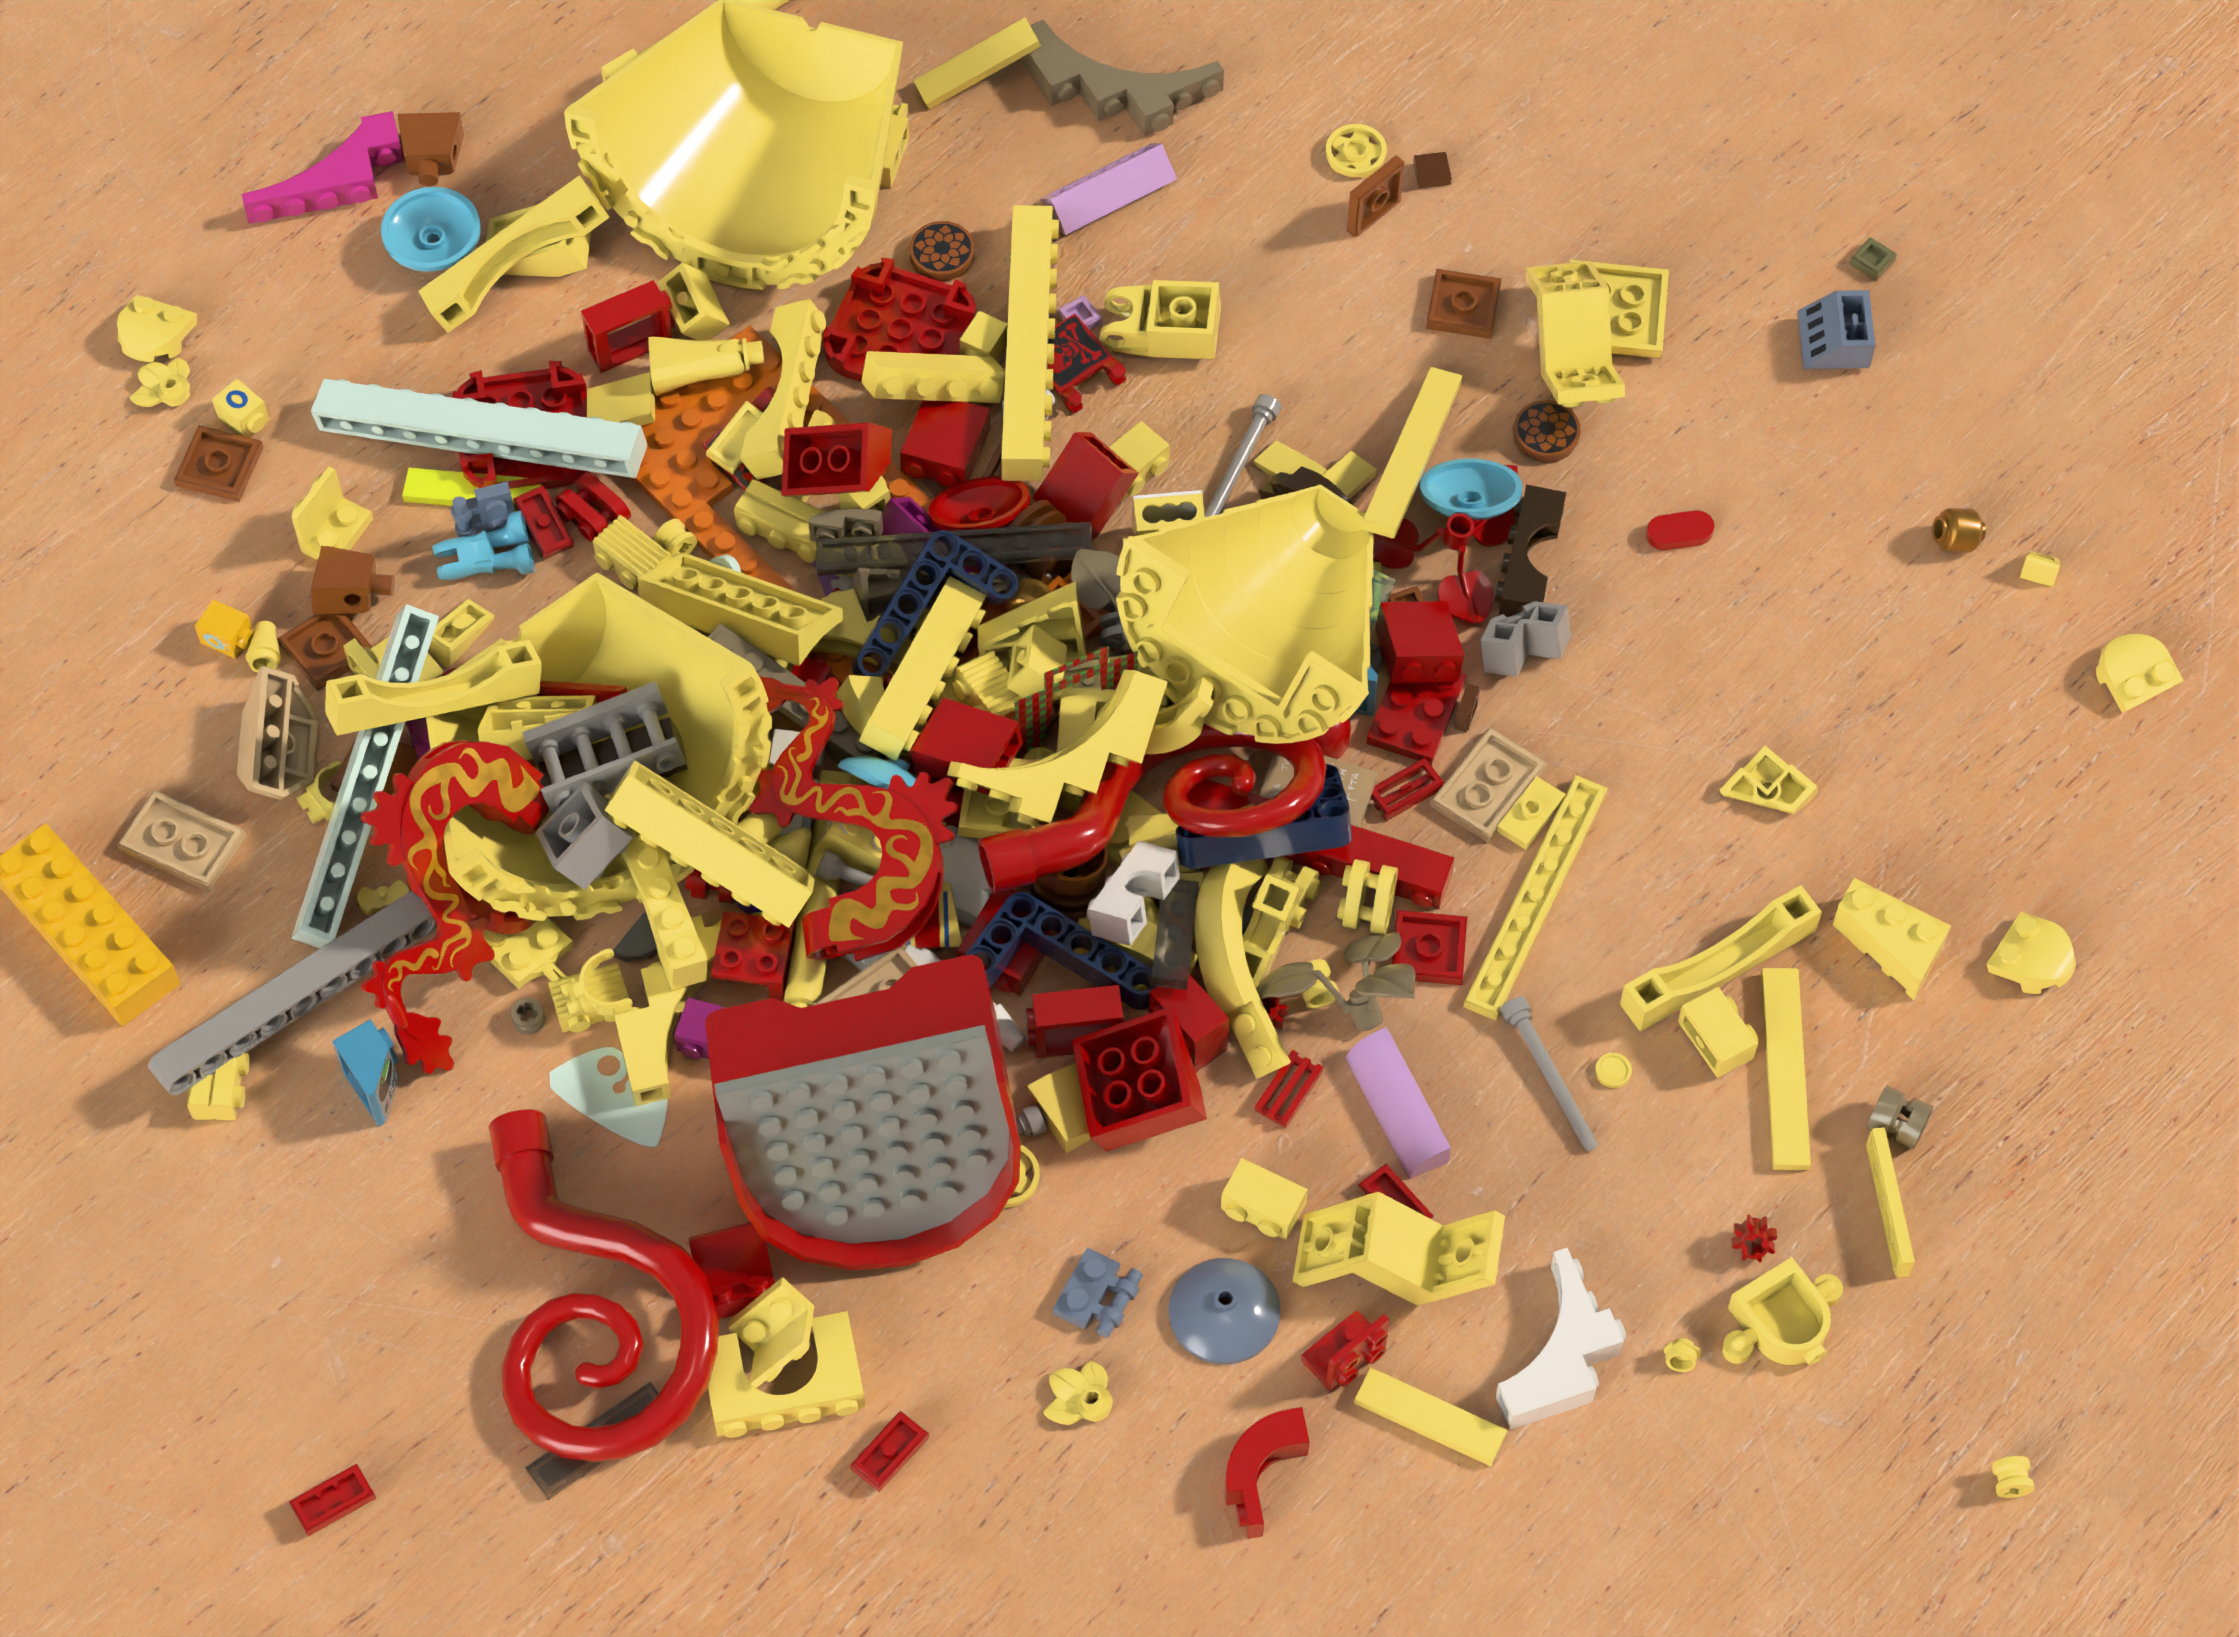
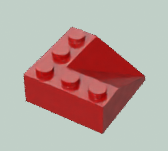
(1137, 1080)

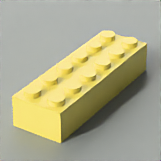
(710, 844)

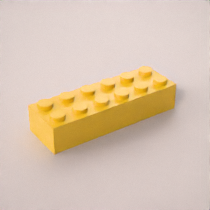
(85, 925)

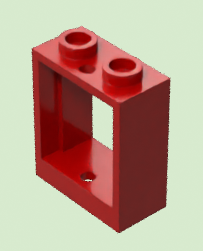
(620, 310)
(1068, 1015)

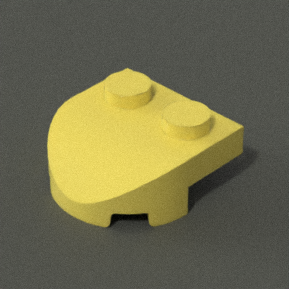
(153, 328)
(2136, 669)
(2034, 954)

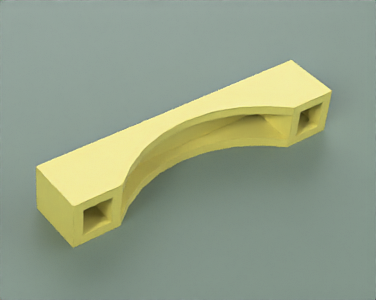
(563, 215)
(799, 333)
(367, 703)
(667, 913)
(1765, 935)

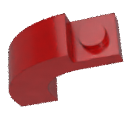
(1264, 1443)

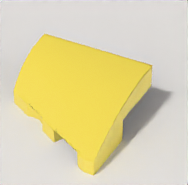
(1771, 784)
(1062, 1104)

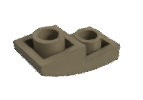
(845, 522)

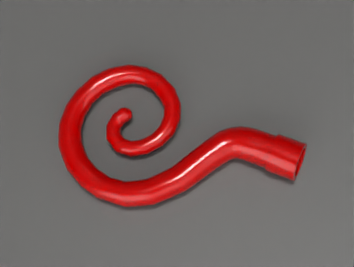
(1023, 856)
(525, 1158)

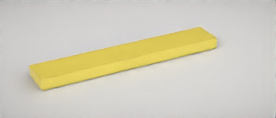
(1785, 1069)

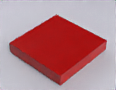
(1432, 945)

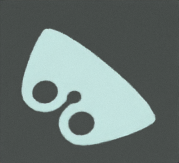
(593, 1095)

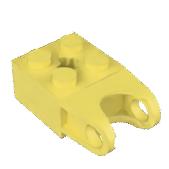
(1165, 319)

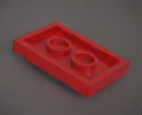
(1415, 717)

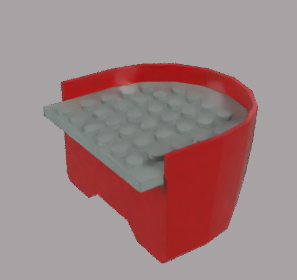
(868, 1118)

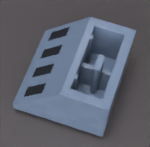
(1837, 331)

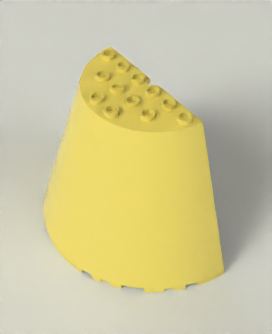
(744, 143)
(620, 640)

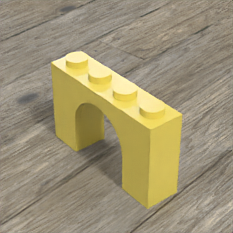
(832, 1389)

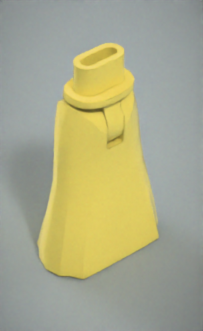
(689, 361)

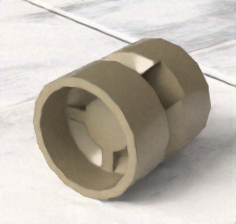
(1888, 1109)

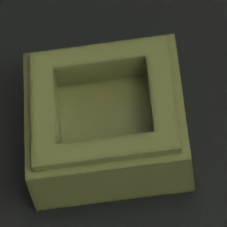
(1873, 259)

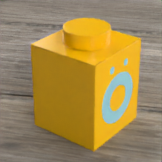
(224, 629)

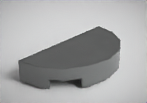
(637, 942)

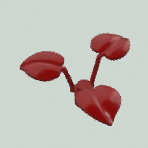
(1468, 594)

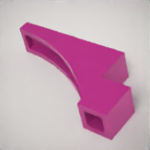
(336, 180)

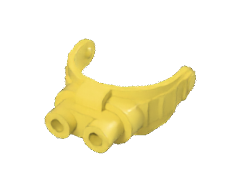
(313, 799)
(580, 999)

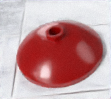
(979, 504)

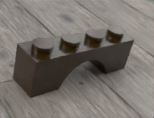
(1538, 521)

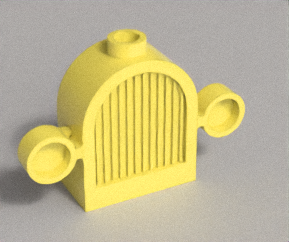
(1782, 1316)

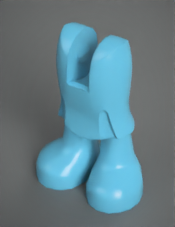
(477, 551)

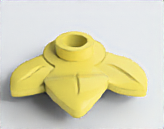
(162, 384)
(1074, 1393)

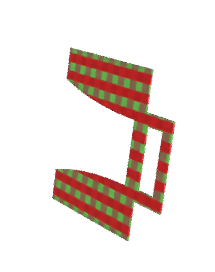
(1035, 710)

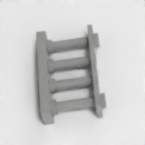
(597, 722)

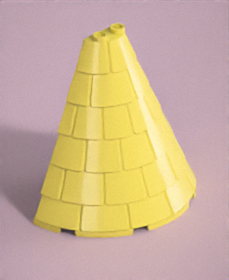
(1262, 607)

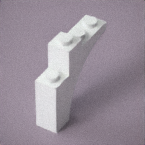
(1560, 1374)

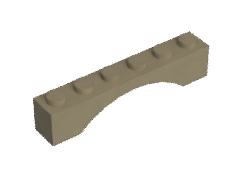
(844, 739)

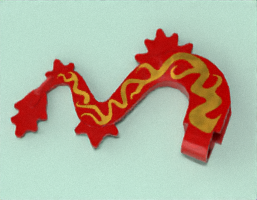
(904, 819)
(413, 823)

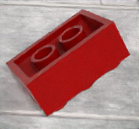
(834, 458)

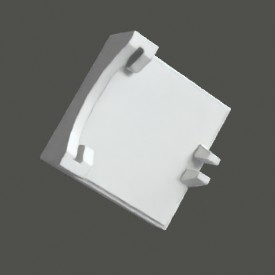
(965, 872)

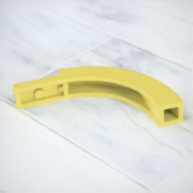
(1225, 965)

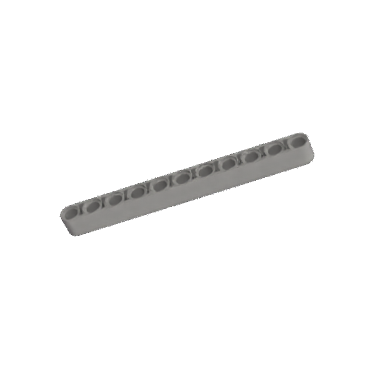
(291, 994)

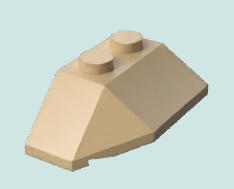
(276, 736)

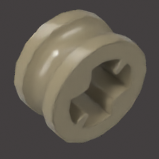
(522, 1006)

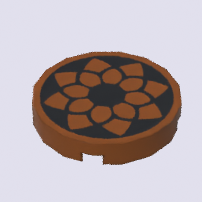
(942, 250)
(1546, 431)

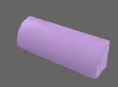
(1110, 187)
(1398, 1104)

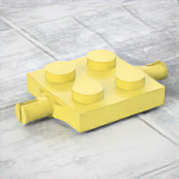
(529, 952)

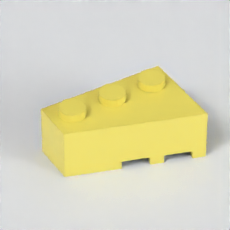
(1054, 613)
(509, 718)
(1891, 933)

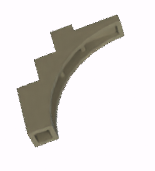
(1109, 90)

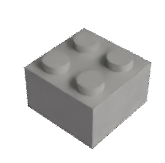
(582, 837)

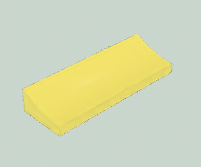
(759, 612)

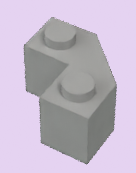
(1536, 631)

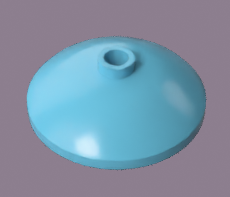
(427, 217)
(1471, 488)
(877, 770)

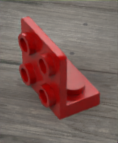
(754, 952)
(735, 1266)
(1346, 1349)

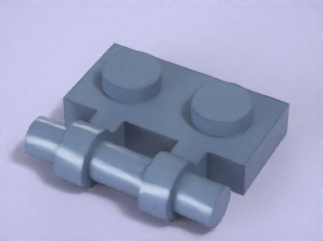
(484, 511)
(1087, 1288)

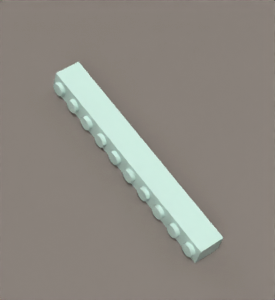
(480, 427)
(364, 776)

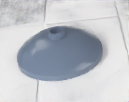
(1224, 1331)

